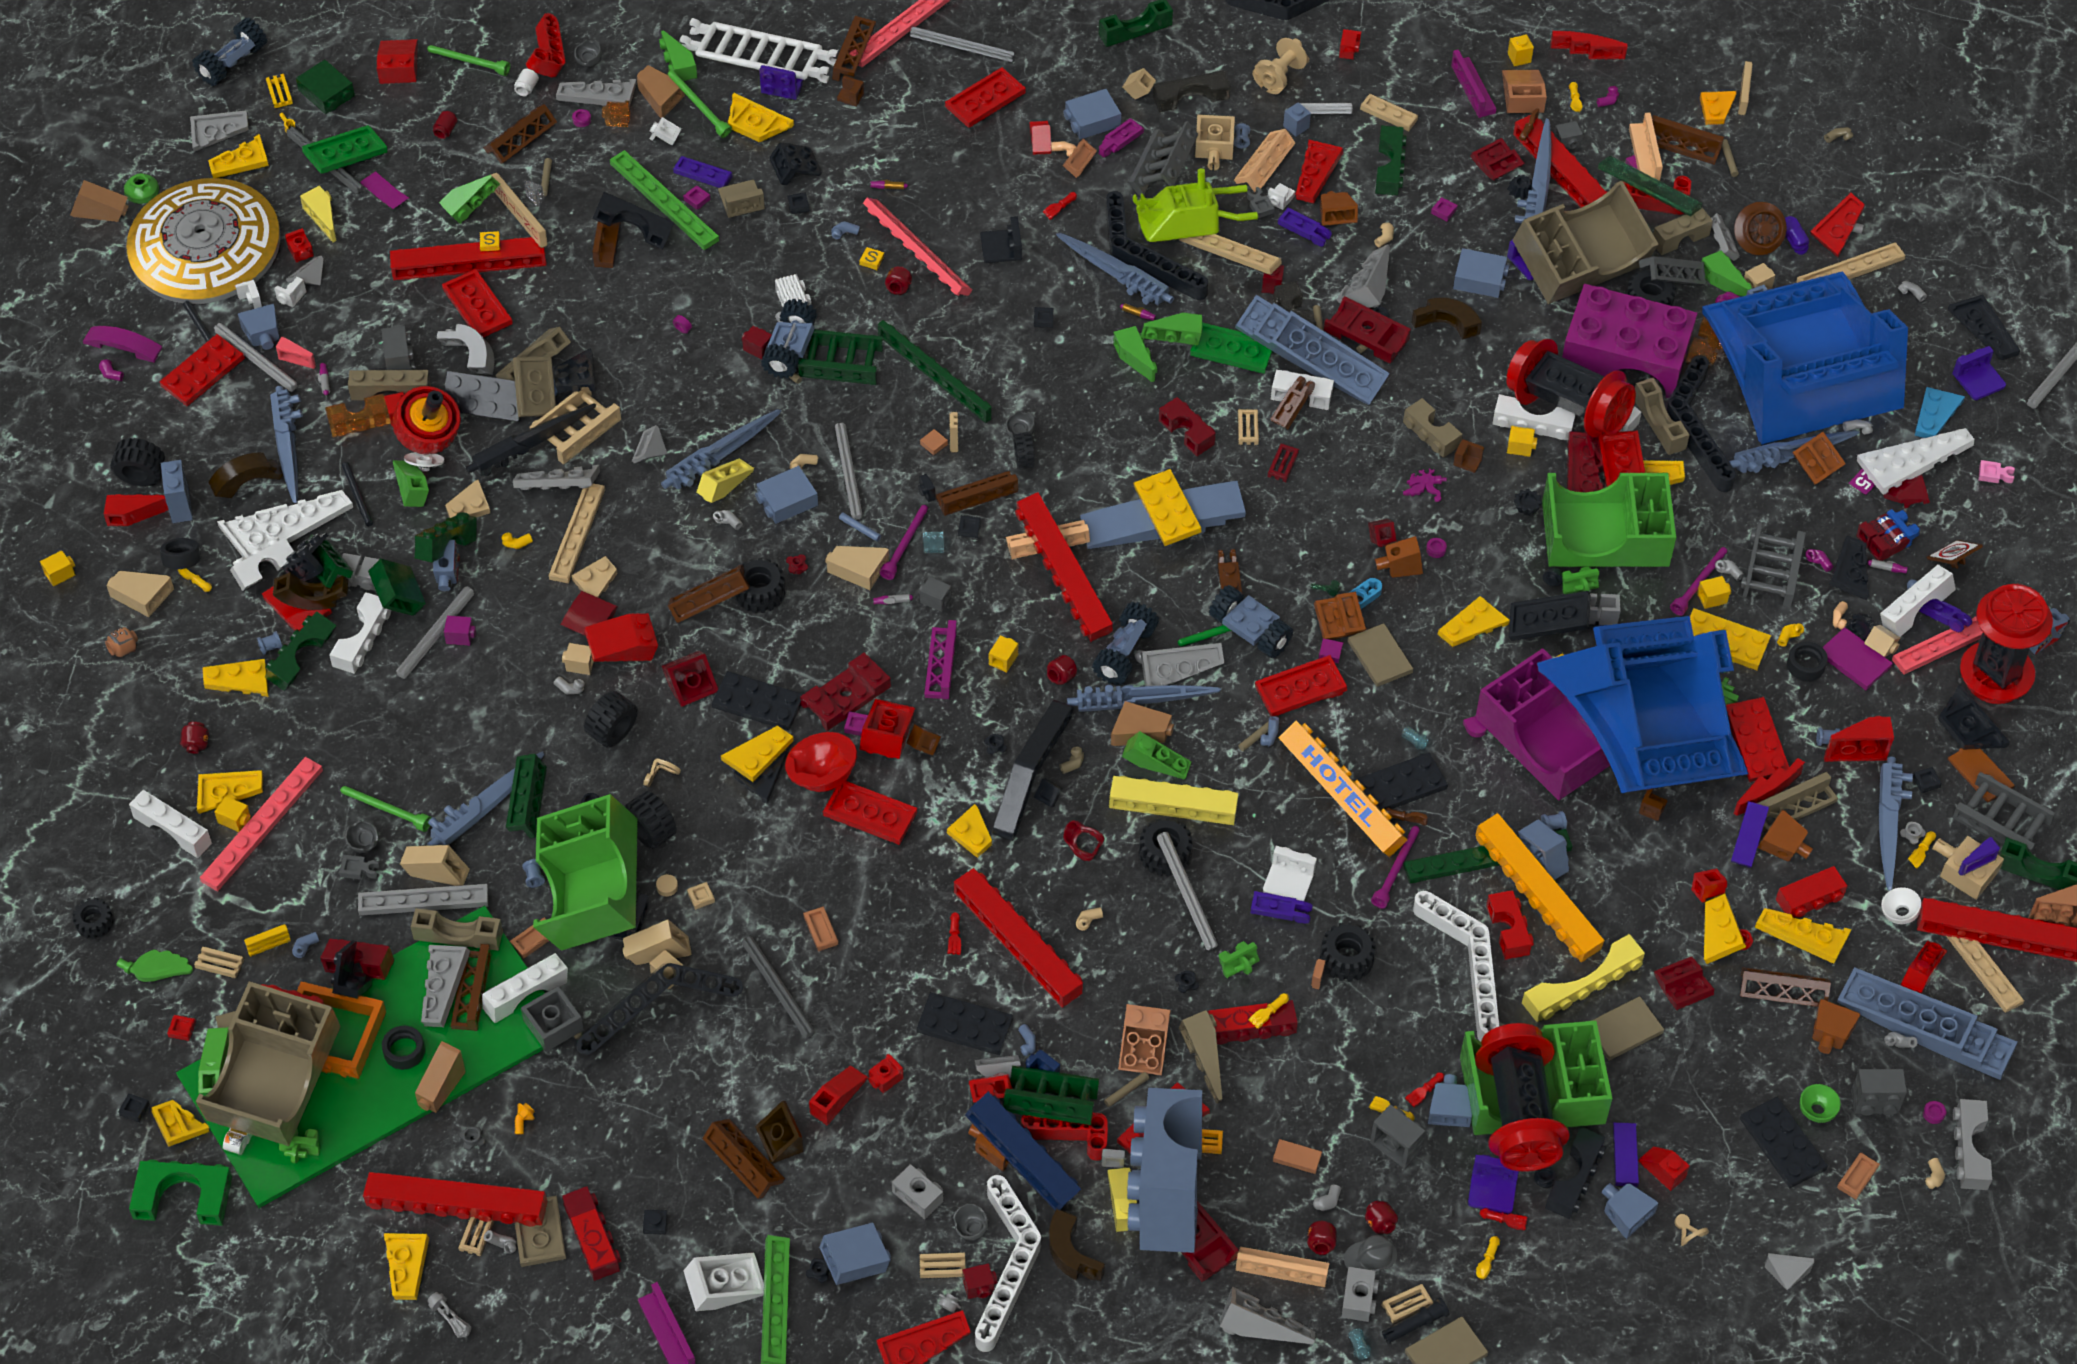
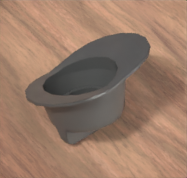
(1371, 1254)

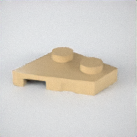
(469, 501)
(595, 577)

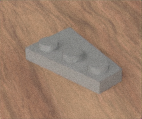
(217, 127)

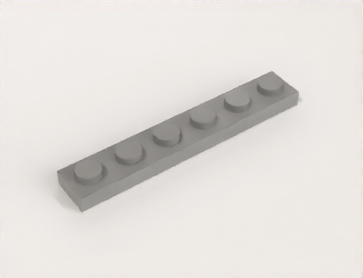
(424, 898)

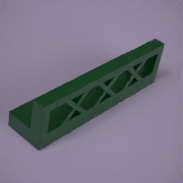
(332, 561)
(526, 794)

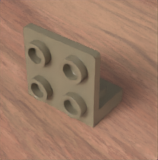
(741, 198)

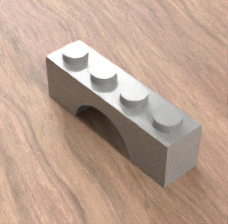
(1973, 1169)

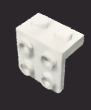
(1290, 873)

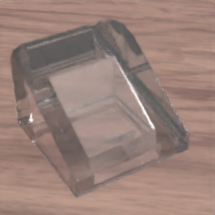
(534, 192)

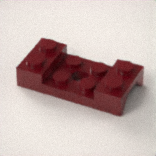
(1385, 337)
(862, 679)
(1212, 1247)

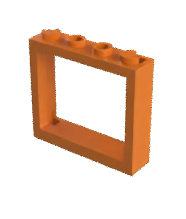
(361, 1005)

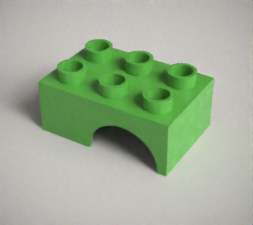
(1612, 526)
(590, 870)
(1574, 1079)

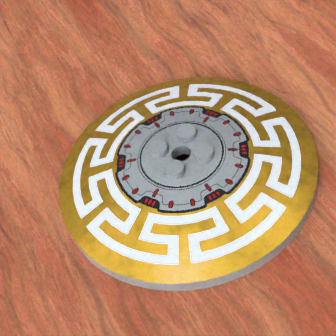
(203, 266)

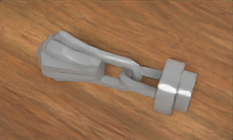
(459, 1326)

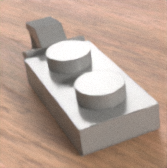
(1724, 237)

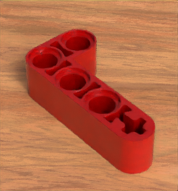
(549, 56)
(1650, 203)
(1066, 1132)

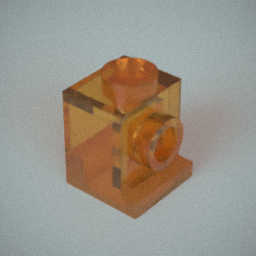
(616, 114)

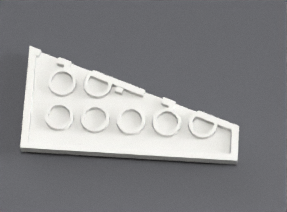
(1908, 460)
(283, 522)

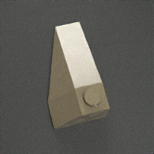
(1200, 1038)

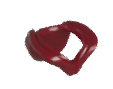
(1071, 833)

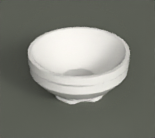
(1901, 898)

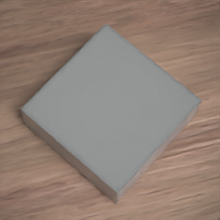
(1113, 1158)

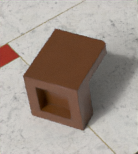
(851, 91)
(1468, 456)
(923, 739)
(1652, 805)

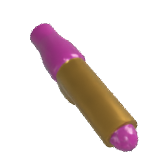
(887, 184)
(1141, 312)

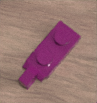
(1120, 137)

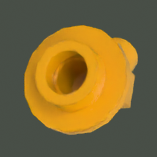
(524, 1112)

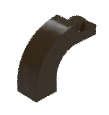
(1449, 311)
(242, 469)
(308, 595)
(1063, 1253)

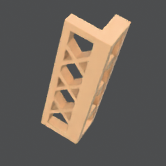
(1646, 147)
(1266, 159)
(1074, 534)
(1282, 1266)

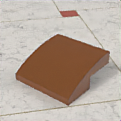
(1818, 458)
(1339, 616)

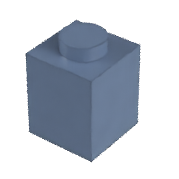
(1297, 119)

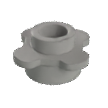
(1915, 828)
(949, 1302)

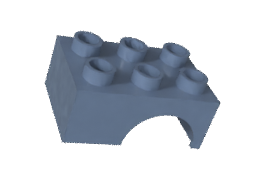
(1168, 1170)

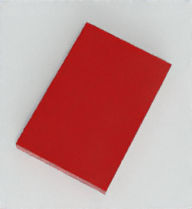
(292, 616)

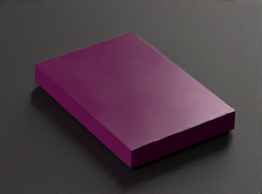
(1856, 659)

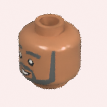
(121, 642)

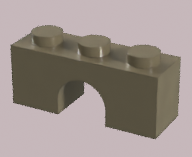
(1671, 233)
(1441, 439)

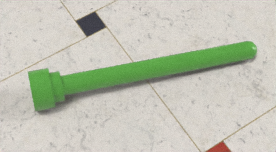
(501, 67)
(722, 128)
(420, 821)

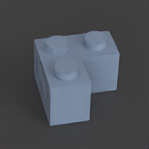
(1546, 847)

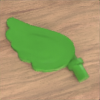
(156, 966)

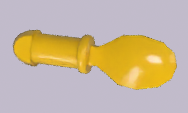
(1575, 104)
(185, 573)
(1484, 1266)

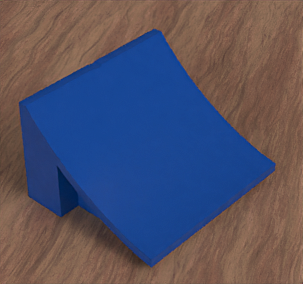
(1811, 355)
(1654, 701)

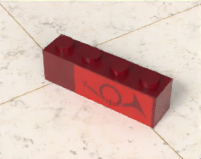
(1234, 1023)
(591, 1234)

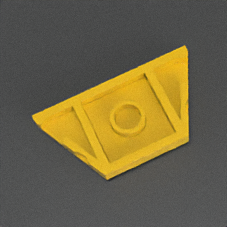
(756, 120)

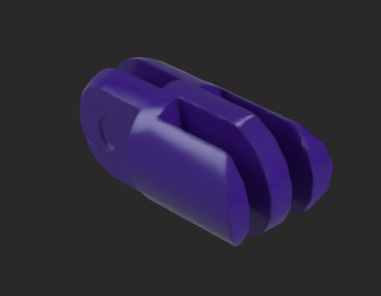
(1796, 236)

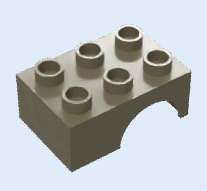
(1584, 243)
(270, 1063)

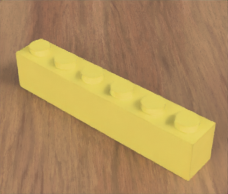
(1173, 800)

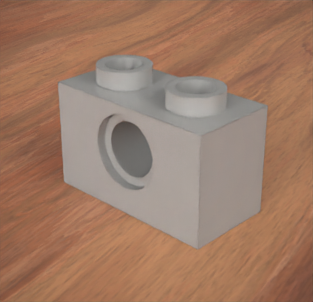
(921, 1202)
(1359, 1281)

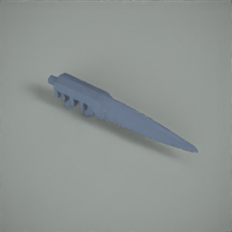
(1538, 196)
(1133, 277)
(283, 422)
(1780, 452)
(710, 456)
(1137, 695)
(1889, 805)
(466, 816)

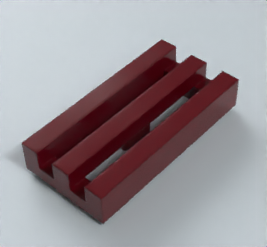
(1278, 474)

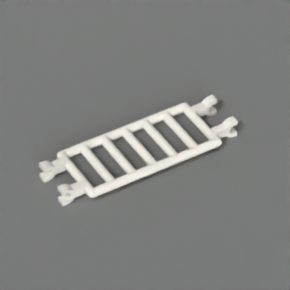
(709, 30)

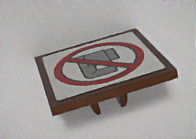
(1955, 552)

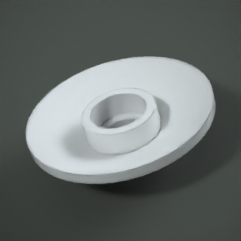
(423, 461)

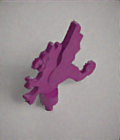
(1426, 480)

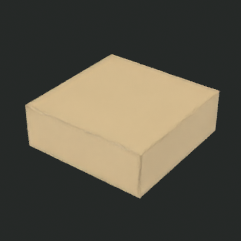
(700, 895)

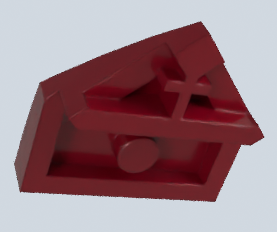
(1909, 492)

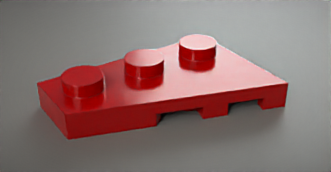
(1838, 224)

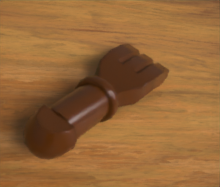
(1529, 126)
(1414, 817)

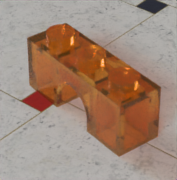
(1705, 347)
(345, 422)

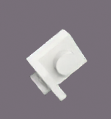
(665, 130)
(1281, 196)
(249, 291)
(292, 293)

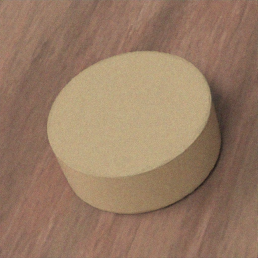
(667, 885)

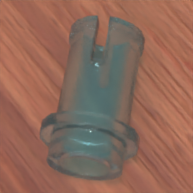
(1420, 741)
(1361, 1349)

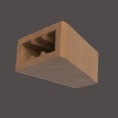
(659, 90)
(99, 203)
(1139, 718)
(440, 1077)

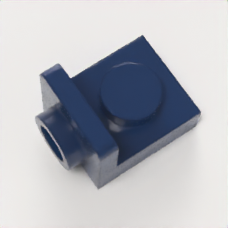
(1042, 1062)

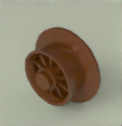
(1760, 228)

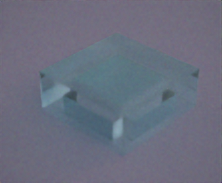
(933, 542)

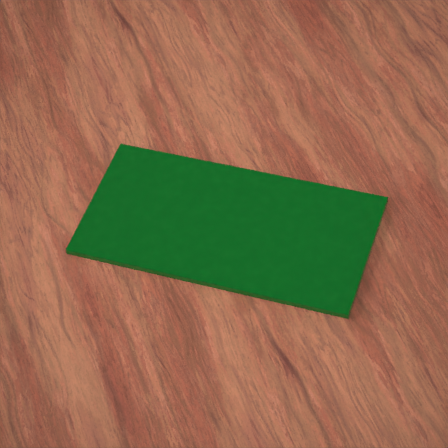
(383, 1100)

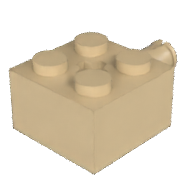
(1214, 138)
(1973, 882)

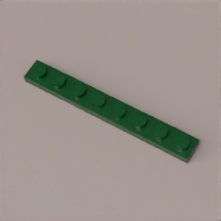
(934, 371)
(1456, 862)

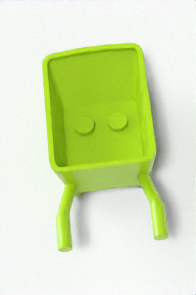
(1185, 211)

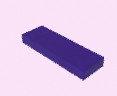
(702, 172)
(1749, 834)
(1625, 1154)

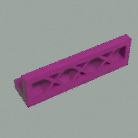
(1472, 85)
(947, 661)
(665, 1327)

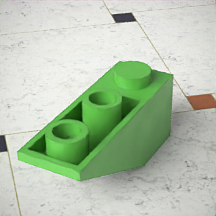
(679, 57)
(466, 198)
(1724, 275)
(1176, 328)
(1133, 352)
(411, 484)
(1154, 756)
(212, 1058)

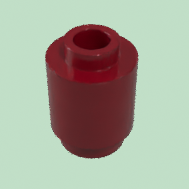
(444, 124)

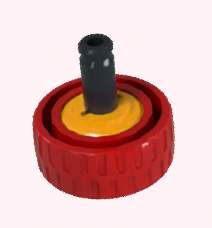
(426, 420)

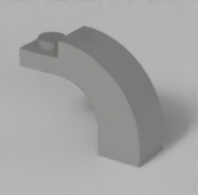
(480, 352)

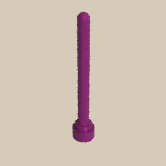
(889, 568)
(1680, 605)
(1381, 897)

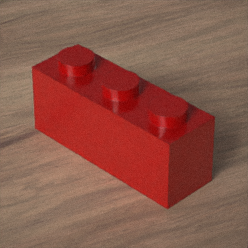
(1811, 892)

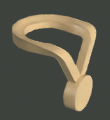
(672, 769)
(1682, 1222)

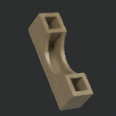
(545, 346)
(369, 382)
(1650, 401)
(432, 927)

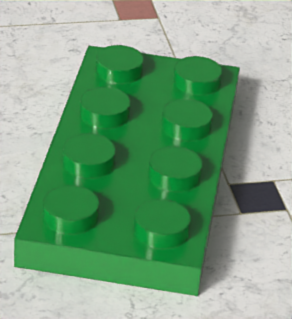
(344, 149)
(1231, 348)

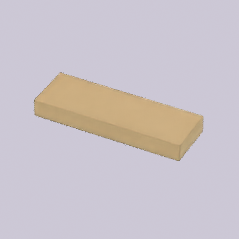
(1745, 88)
(1389, 112)

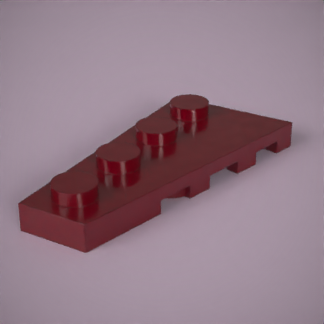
(1581, 465)

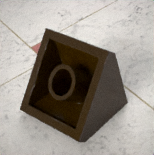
(780, 1134)

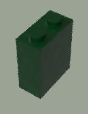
(325, 86)
(396, 587)

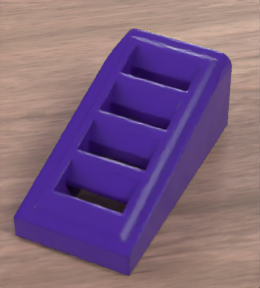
(1984, 854)

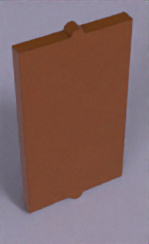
(1973, 761)

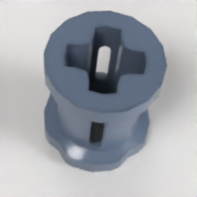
(1239, 136)
(269, 643)
(1823, 736)
(1555, 821)
(533, 873)

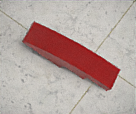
(1583, 43)
(1764, 789)

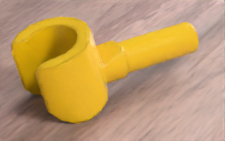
(287, 122)

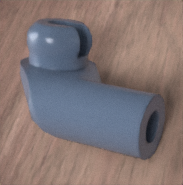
(1030, 1040)

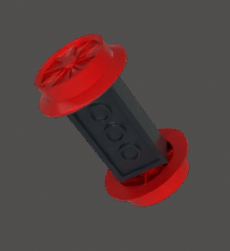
(1598, 399)
(2011, 624)
(1528, 1132)

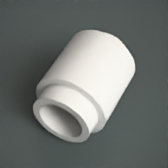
(526, 82)

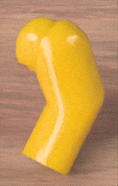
(516, 543)
(1788, 632)

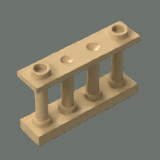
(589, 433)

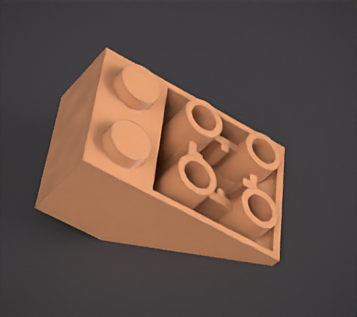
(1524, 91)
(2057, 907)
(1144, 1039)

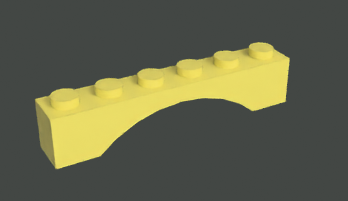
(1549, 998)

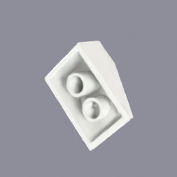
(723, 1280)

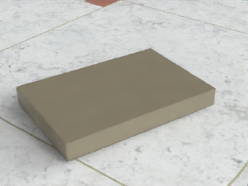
(534, 386)
(1380, 655)
(1627, 1028)
(542, 1242)
(1448, 1345)

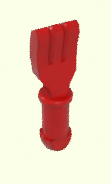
(1055, 208)
(954, 940)
(1419, 1094)
(1512, 1220)

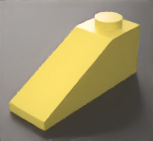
(319, 208)
(723, 479)
(1118, 1188)

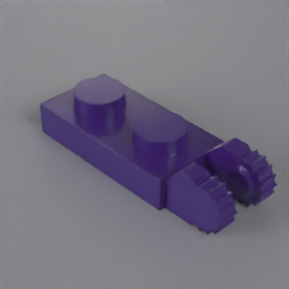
(1304, 227)
(1946, 614)
(1280, 907)

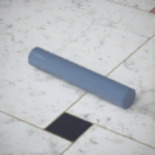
(860, 527)

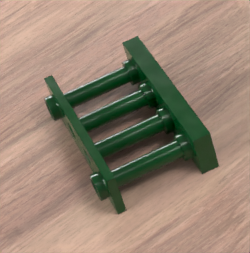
(841, 371)
(1051, 1106)

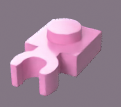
(1993, 472)

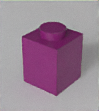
(459, 630)

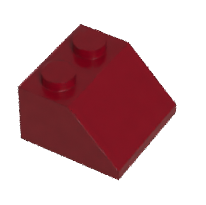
(690, 678)

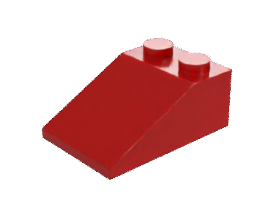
(397, 61)
(622, 639)
(886, 728)
(1862, 741)

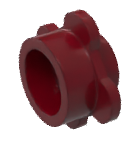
(797, 568)

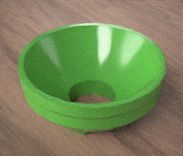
(141, 193)
(1822, 1096)

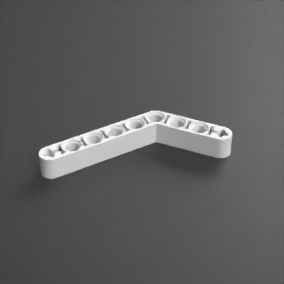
(1427, 907)
(1013, 1268)

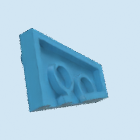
(1936, 411)

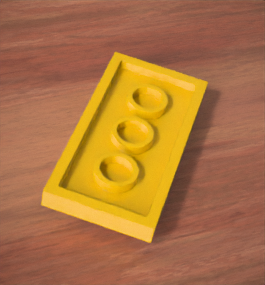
(1167, 507)
(1745, 643)

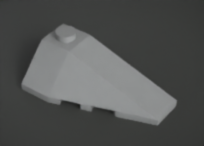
(1370, 282)
(1249, 1319)

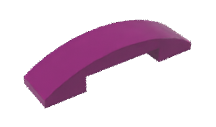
(125, 340)

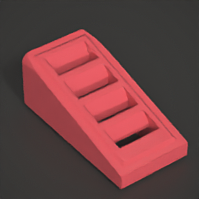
(293, 353)

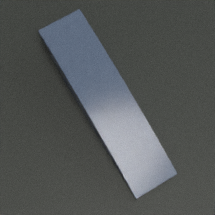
(1311, 349)
(1132, 524)
(1930, 1021)

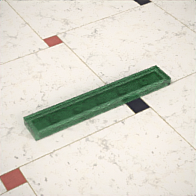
(1650, 185)

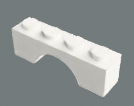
(1554, 424)
(1901, 613)
(350, 652)
(186, 832)
(504, 998)

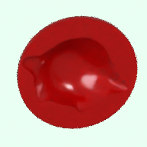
(821, 761)

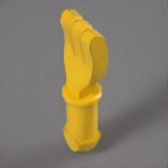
(1918, 854)
(1263, 1015)
(1380, 1104)

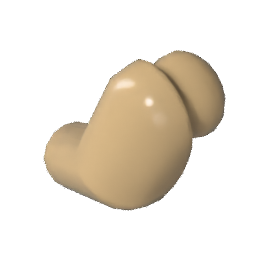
(1387, 234)

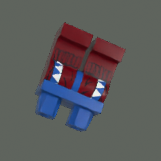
(1887, 534)

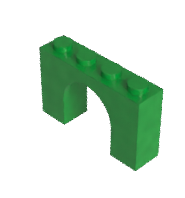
(156, 1177)

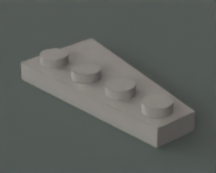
(596, 92)
(557, 478)
(1176, 664)
(444, 975)

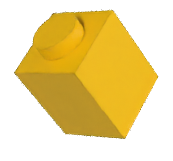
(1520, 50)
(1521, 441)
(58, 568)
(1714, 592)
(1003, 653)
(232, 814)

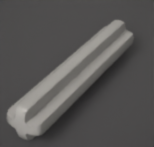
(1328, 108)

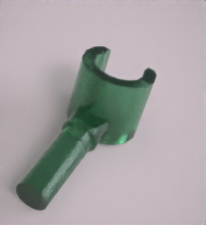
(1332, 589)

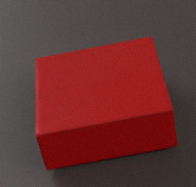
(181, 1027)

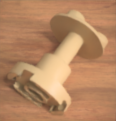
(1272, 73)

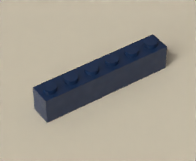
(1023, 1151)

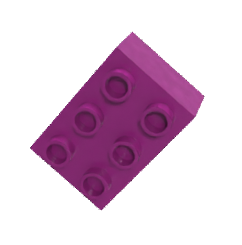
(1629, 333)
(1541, 728)

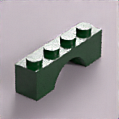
(1155, 17)
(1388, 176)
(432, 542)
(315, 632)
(2023, 863)

